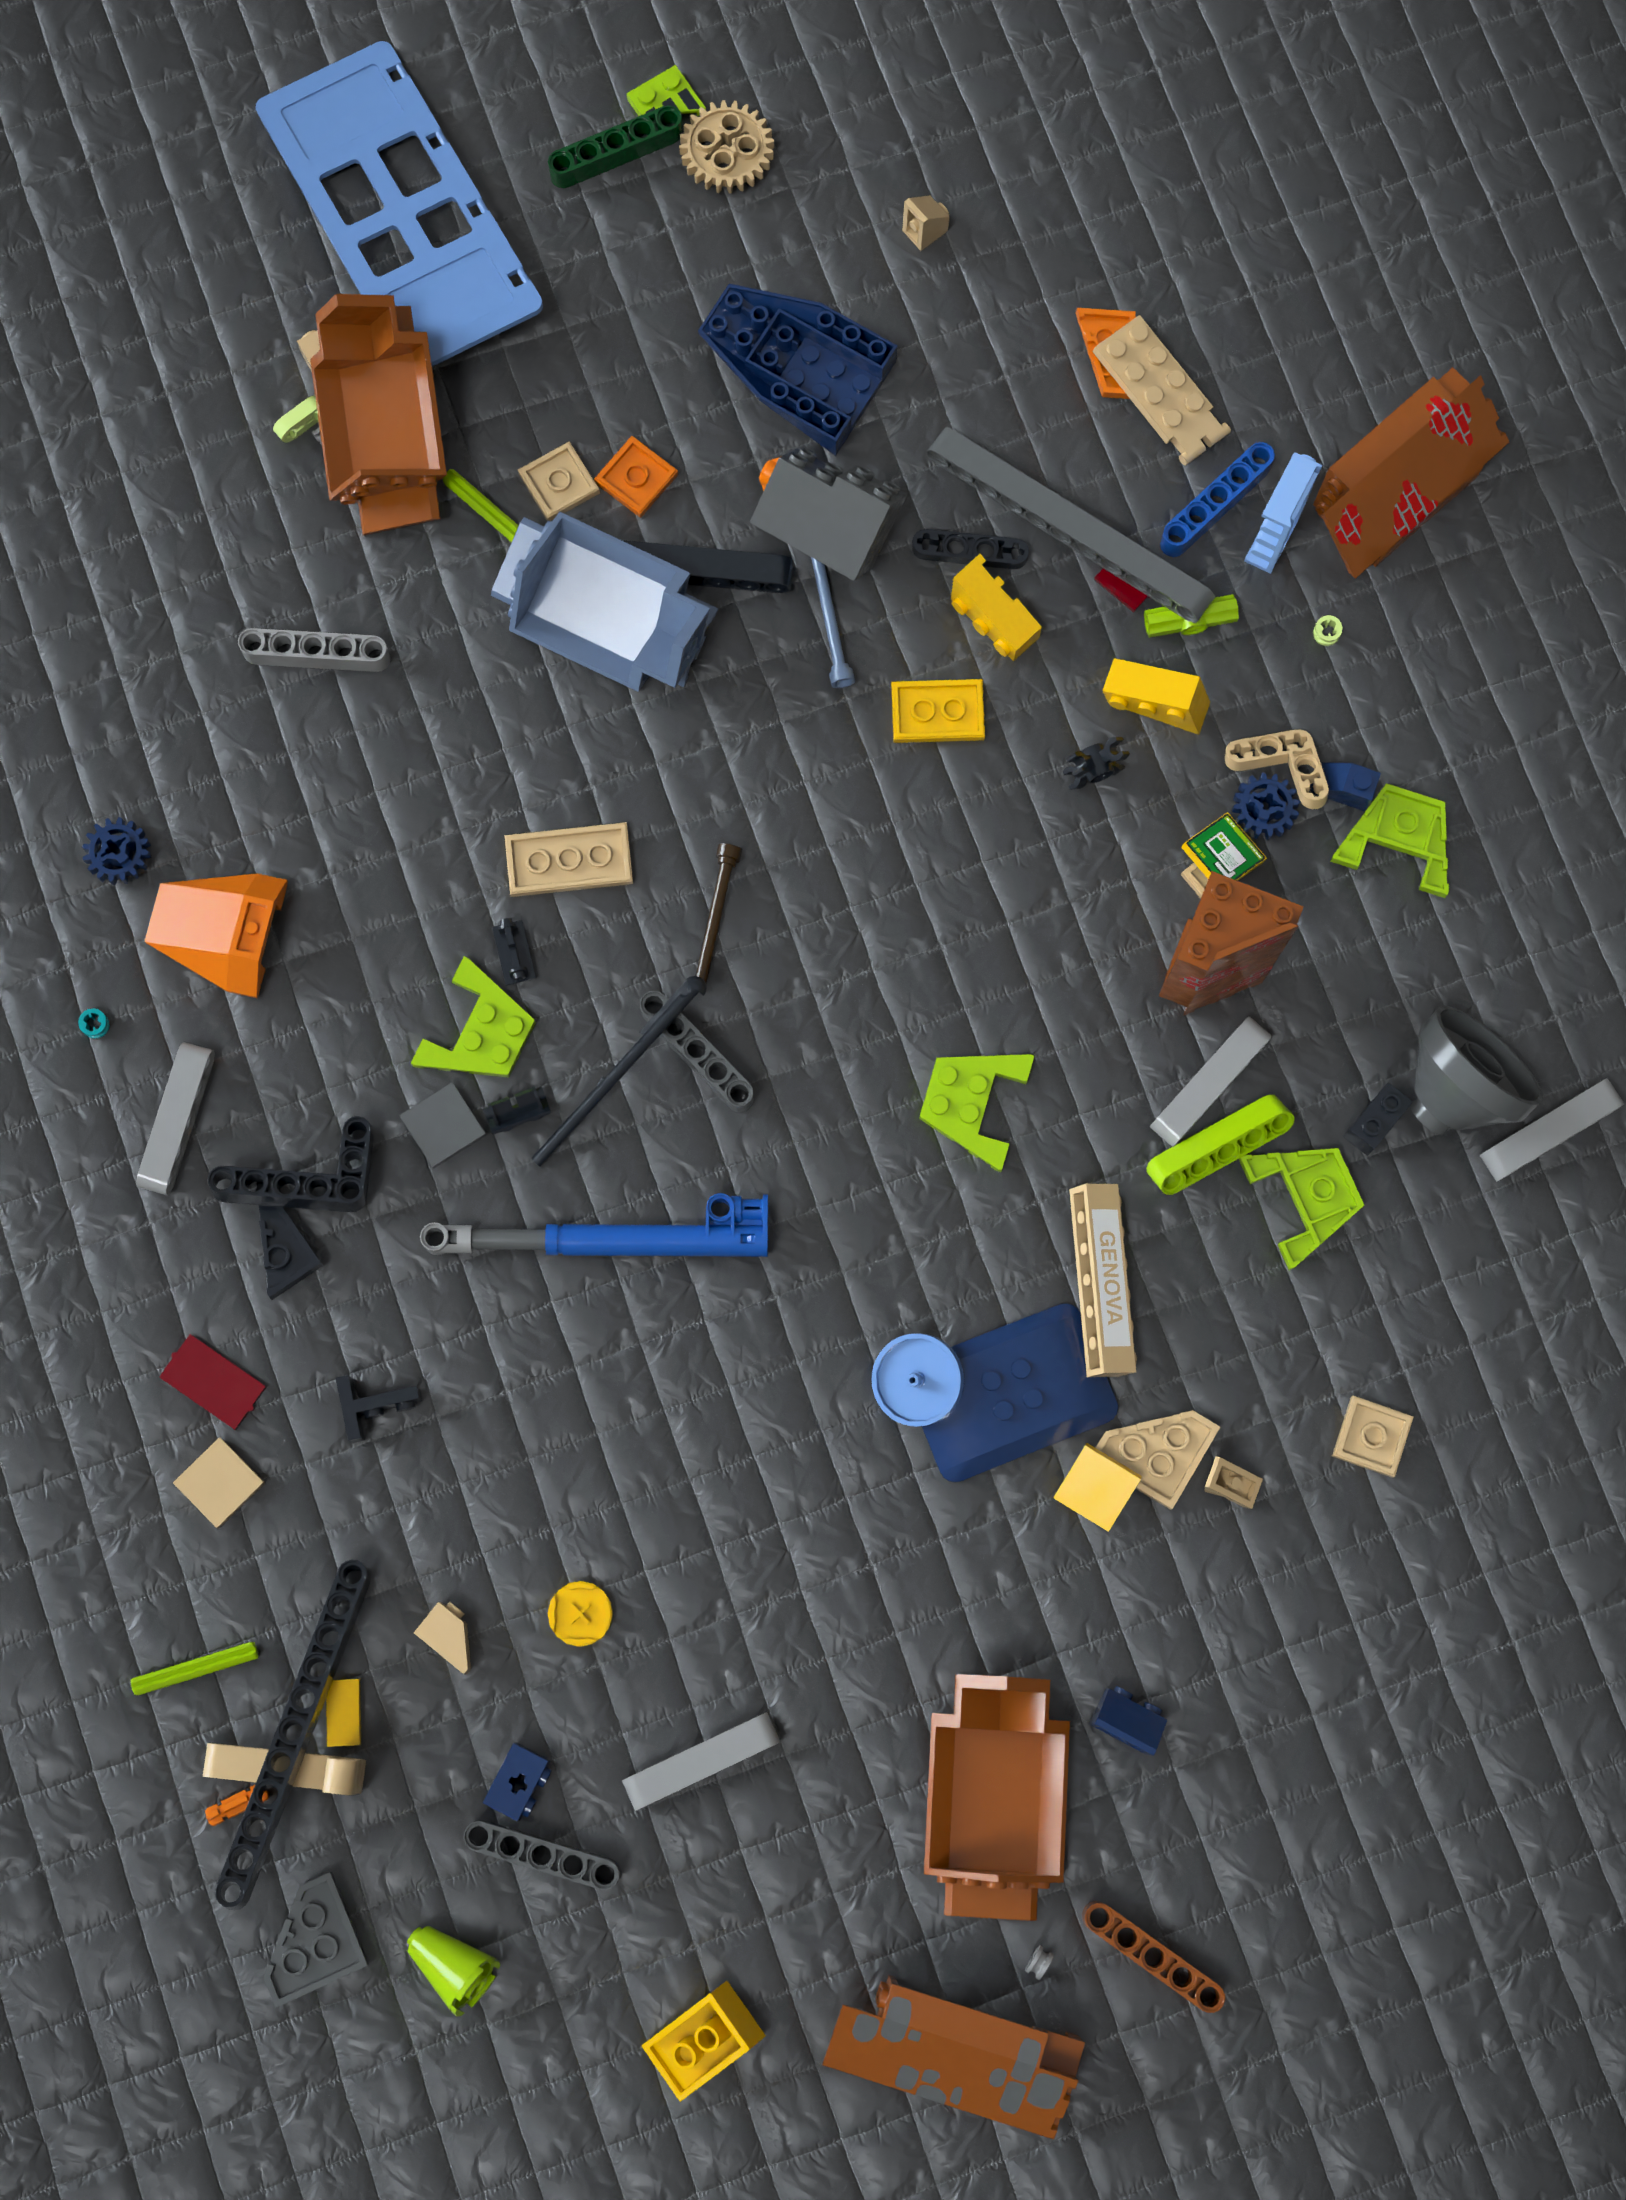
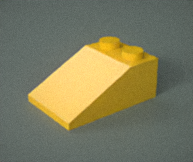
(703, 2041)

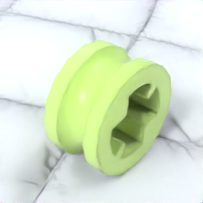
(1327, 640)

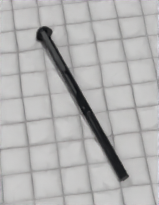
(650, 1032)

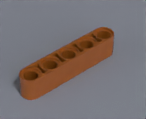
(1164, 1968)

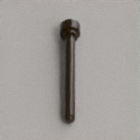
(727, 857)

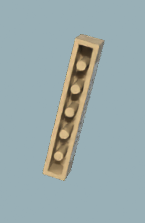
(1102, 1280)

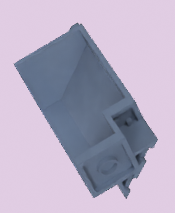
(601, 602)

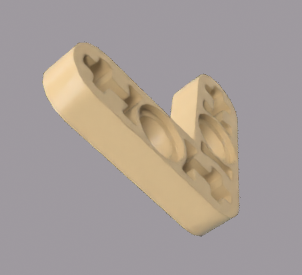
(1293, 756)

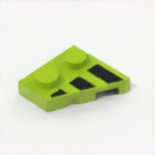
(664, 90)

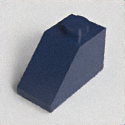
(1350, 784)

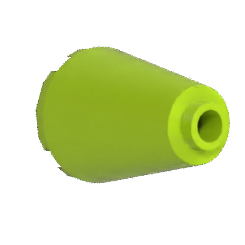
(452, 1967)

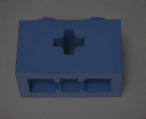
(502, 1794)

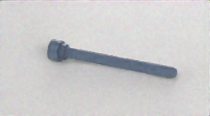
(841, 674)

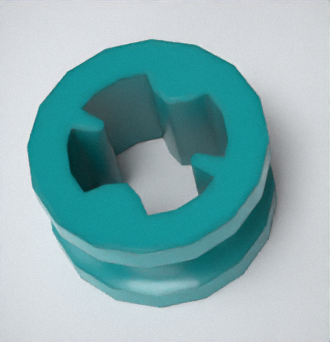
(102, 1018)

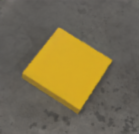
(1097, 1487)

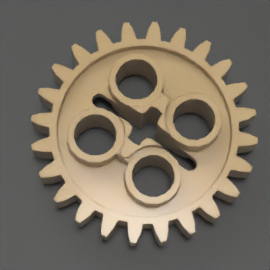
(726, 146)

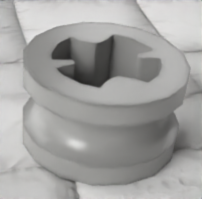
(1039, 1962)

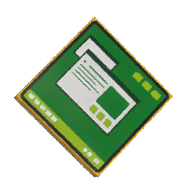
(1224, 849)

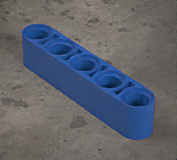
(1222, 487)

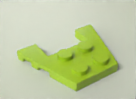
(1405, 824)
(491, 1035)
(959, 1099)
(1319, 1190)

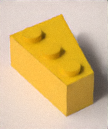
(993, 610)
(1157, 694)

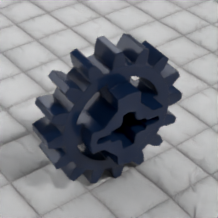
(1254, 803)
(127, 843)

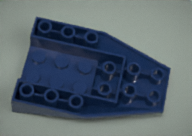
(800, 359)

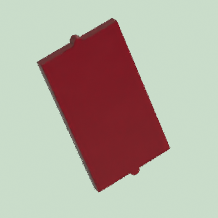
(212, 1382)

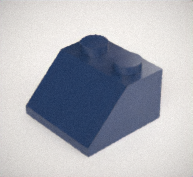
(1128, 1721)

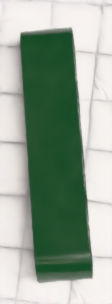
(609, 158)

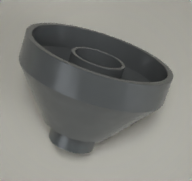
(1469, 1076)

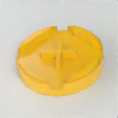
(580, 1613)

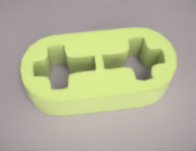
(297, 420)

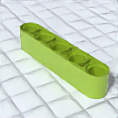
(1220, 1144)

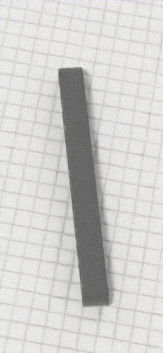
(1071, 525)

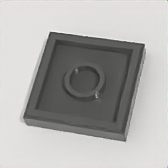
(442, 1125)

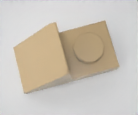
(1233, 1483)

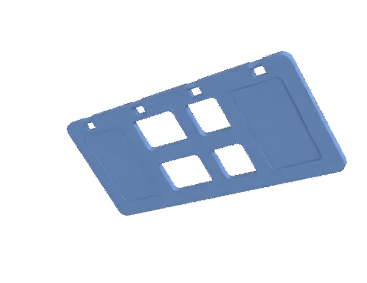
(347, 118)

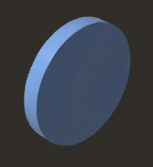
(917, 1379)

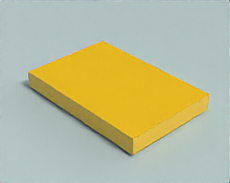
(937, 710)

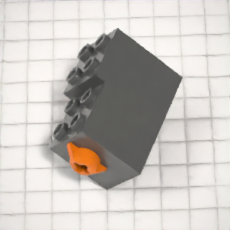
(827, 512)

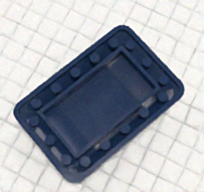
(1020, 1395)

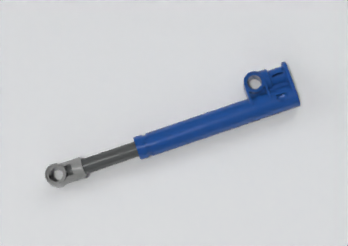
(737, 1234)

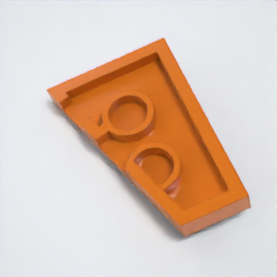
(1096, 327)

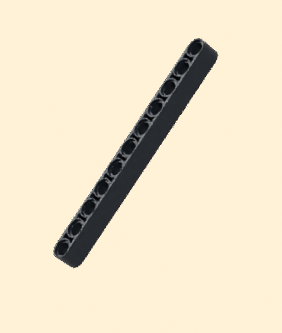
(296, 1748)

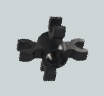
(1096, 763)

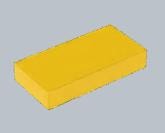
(344, 1713)

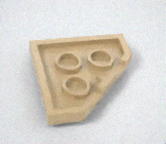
(1161, 1452)

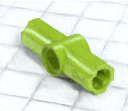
(1164, 621)

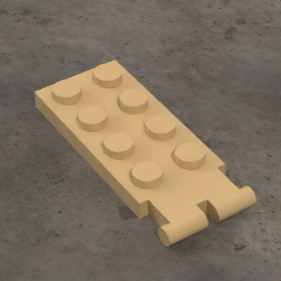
(1161, 389)

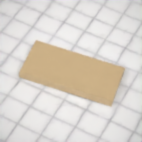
(568, 859)

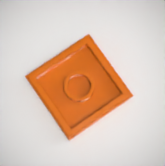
(636, 476)

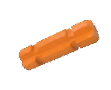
(231, 1806)

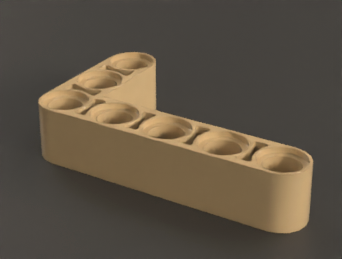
(316, 1771)

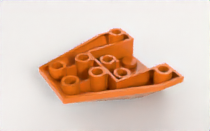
(218, 927)

